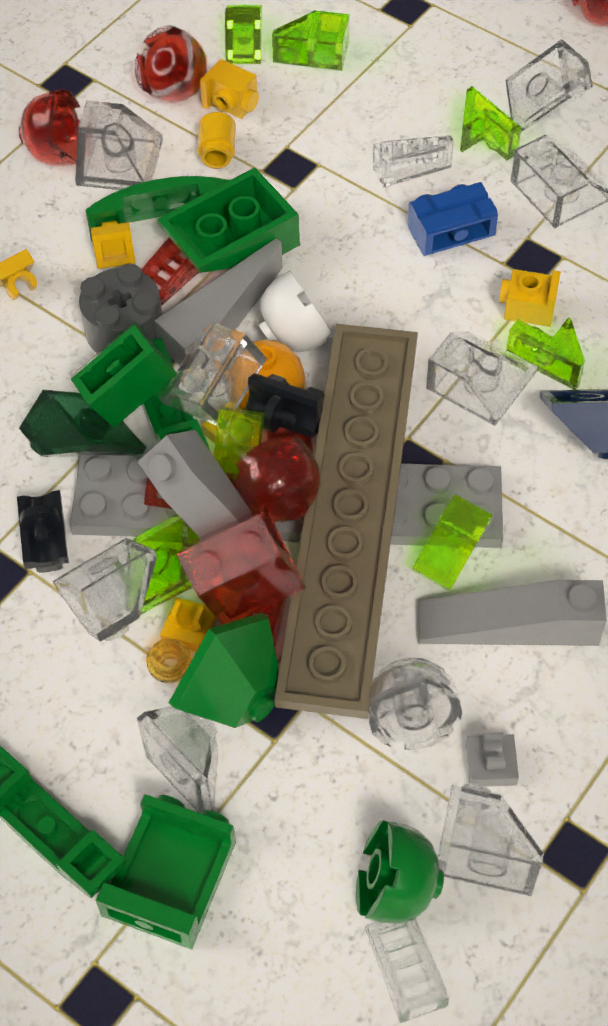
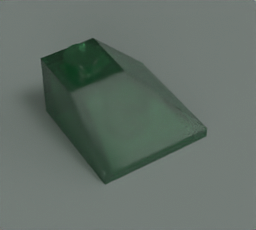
(68, 427)

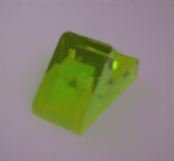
(243, 34)
(488, 123)
(555, 356)
(236, 435)
(452, 542)

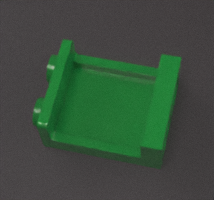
(169, 871)

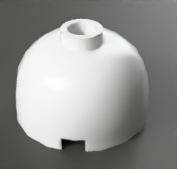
(292, 316)

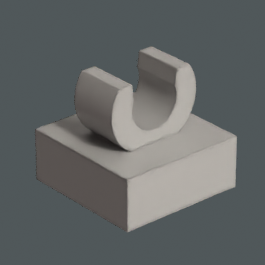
(492, 760)

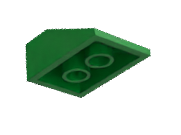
(232, 223)

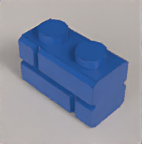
(452, 218)

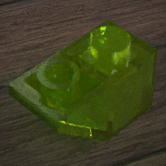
(313, 40)

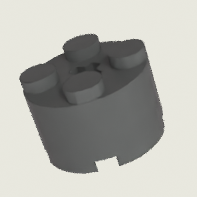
(115, 301)

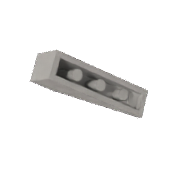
(221, 301)
(193, 482)
(518, 615)

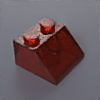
(241, 567)

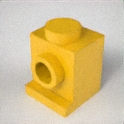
(229, 89)
(530, 296)

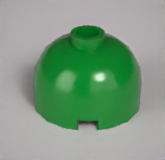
(399, 875)

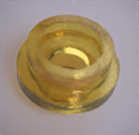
(164, 650)

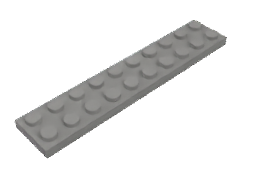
(113, 493)

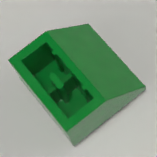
(123, 375)

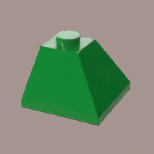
(231, 674)

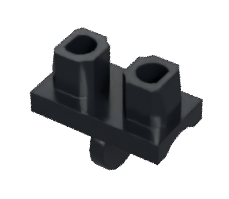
(285, 404)
(42, 532)

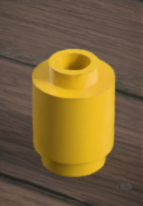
(216, 139)

